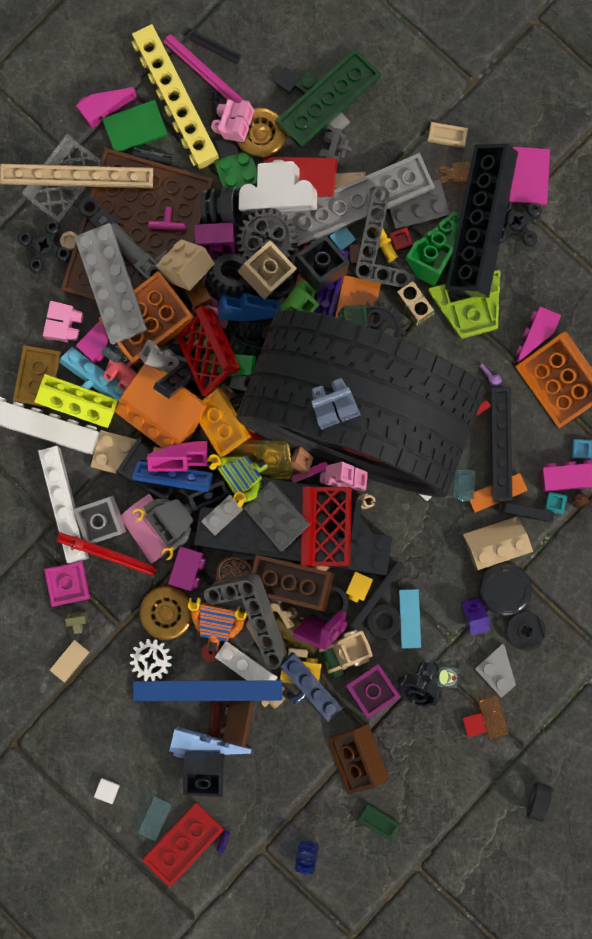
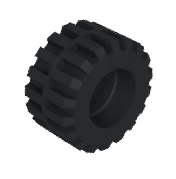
(227, 265)

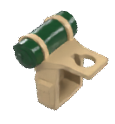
(345, 652)

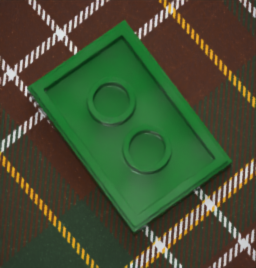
(135, 127)

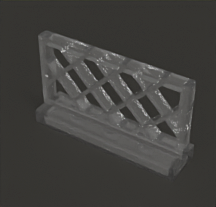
(56, 158)

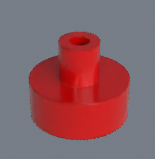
(207, 656)

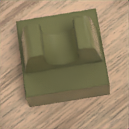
(77, 621)

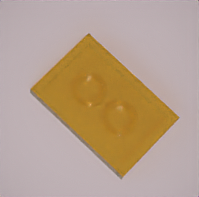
(274, 454)

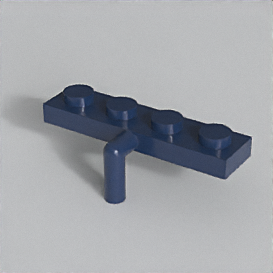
(309, 687)

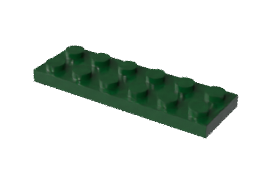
(328, 98)

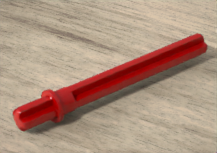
(82, 545)

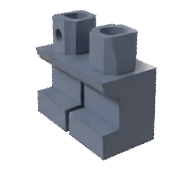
(324, 404)

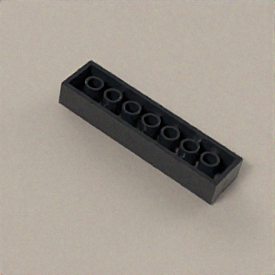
(481, 220)

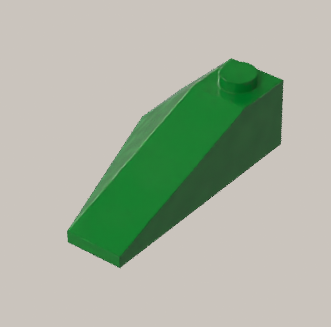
(434, 250)

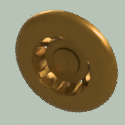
(261, 134)
(165, 613)

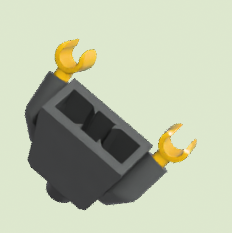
(169, 520)

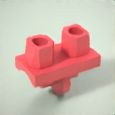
(120, 371)

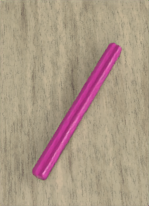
(202, 69)

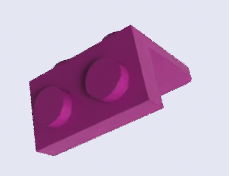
(320, 632)

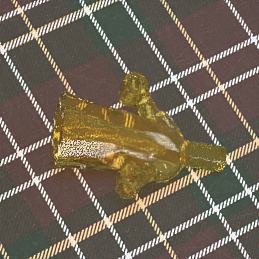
(293, 642)

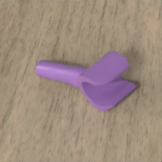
(493, 380)

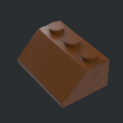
(238, 722)
(358, 759)

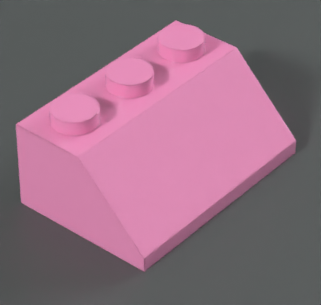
(143, 531)

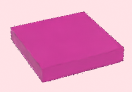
(67, 583)

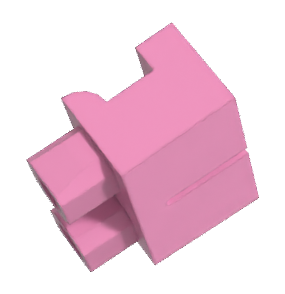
(234, 120)
(60, 322)
(344, 475)

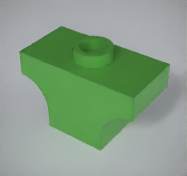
(301, 298)

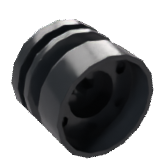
(221, 207)

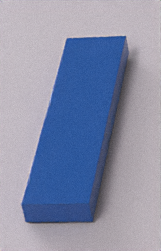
(183, 479)

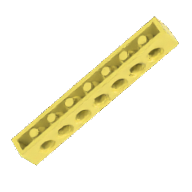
(148, 38)

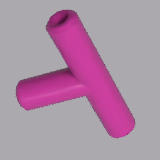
(167, 224)

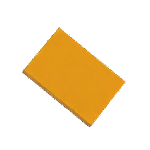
(221, 423)

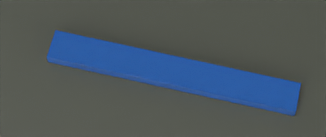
(208, 690)

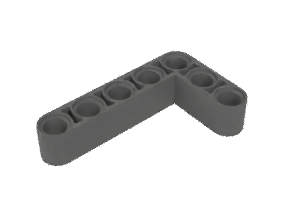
(374, 243)
(254, 612)

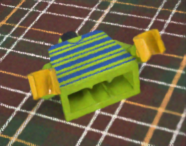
(240, 476)

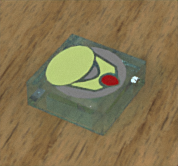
(448, 677)

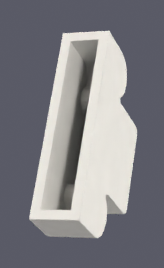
(278, 189)

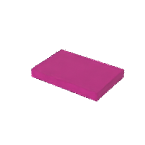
(530, 176)

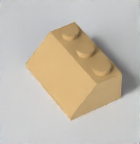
(497, 543)

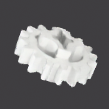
(142, 658)

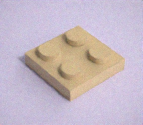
(111, 451)

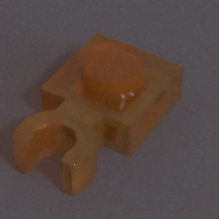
(458, 172)

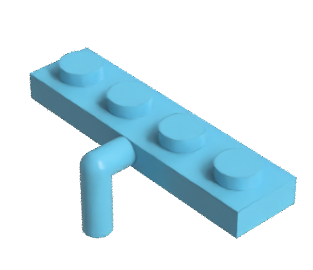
(90, 374)

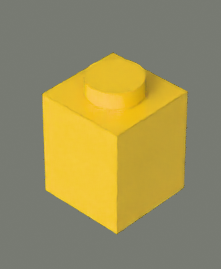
(358, 587)

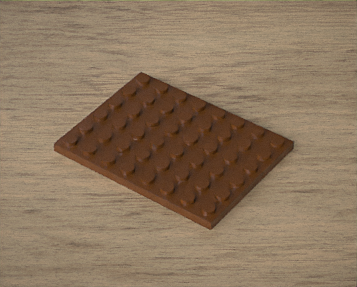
(137, 206)

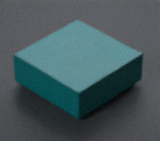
(555, 502)

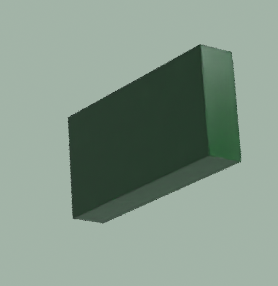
(379, 822)

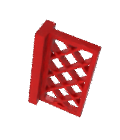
(216, 341)
(309, 536)

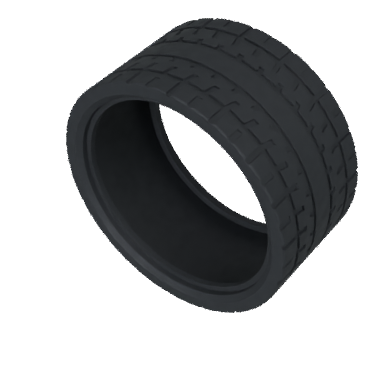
(409, 400)

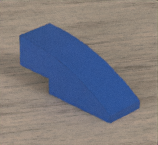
(247, 308)

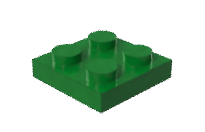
(237, 170)

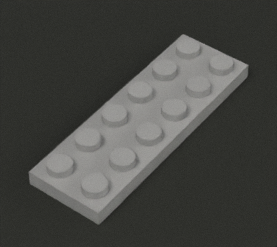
(111, 283)

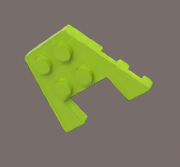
(470, 315)

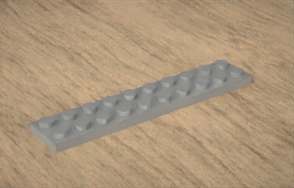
(350, 202)

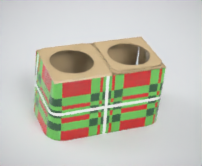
(415, 318)

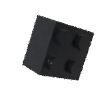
(321, 263)
(203, 774)

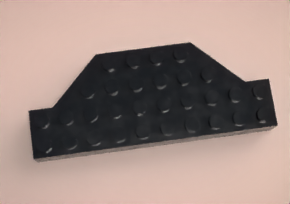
(243, 536)

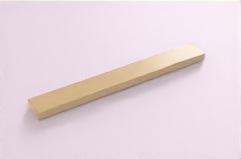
(76, 176)

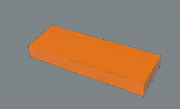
(483, 497)

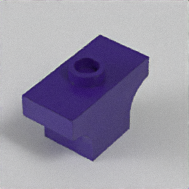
(475, 616)

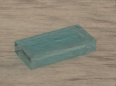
(114, 353)
(155, 818)

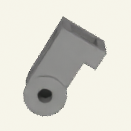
(158, 358)

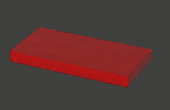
(318, 171)
(183, 844)

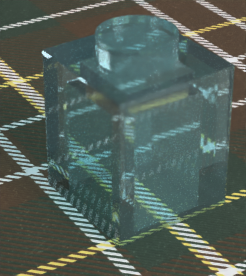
(464, 484)

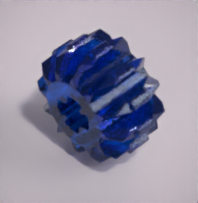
(307, 857)

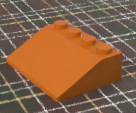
(163, 315)
(559, 379)
(156, 416)

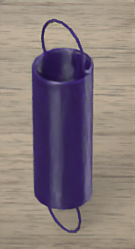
(223, 841)

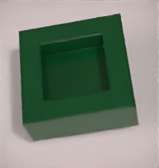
(306, 82)

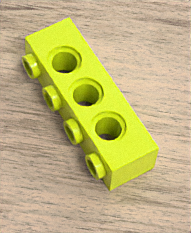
(76, 401)

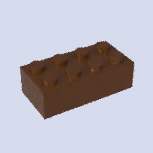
(294, 582)

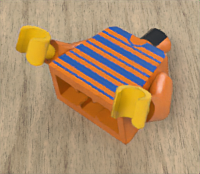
(216, 622)

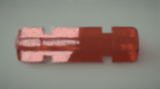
(214, 722)

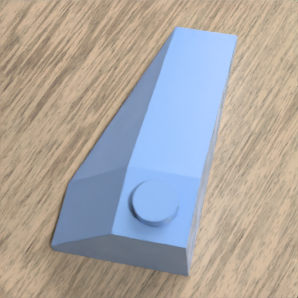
(191, 741)

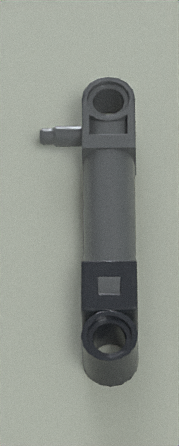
(142, 261)

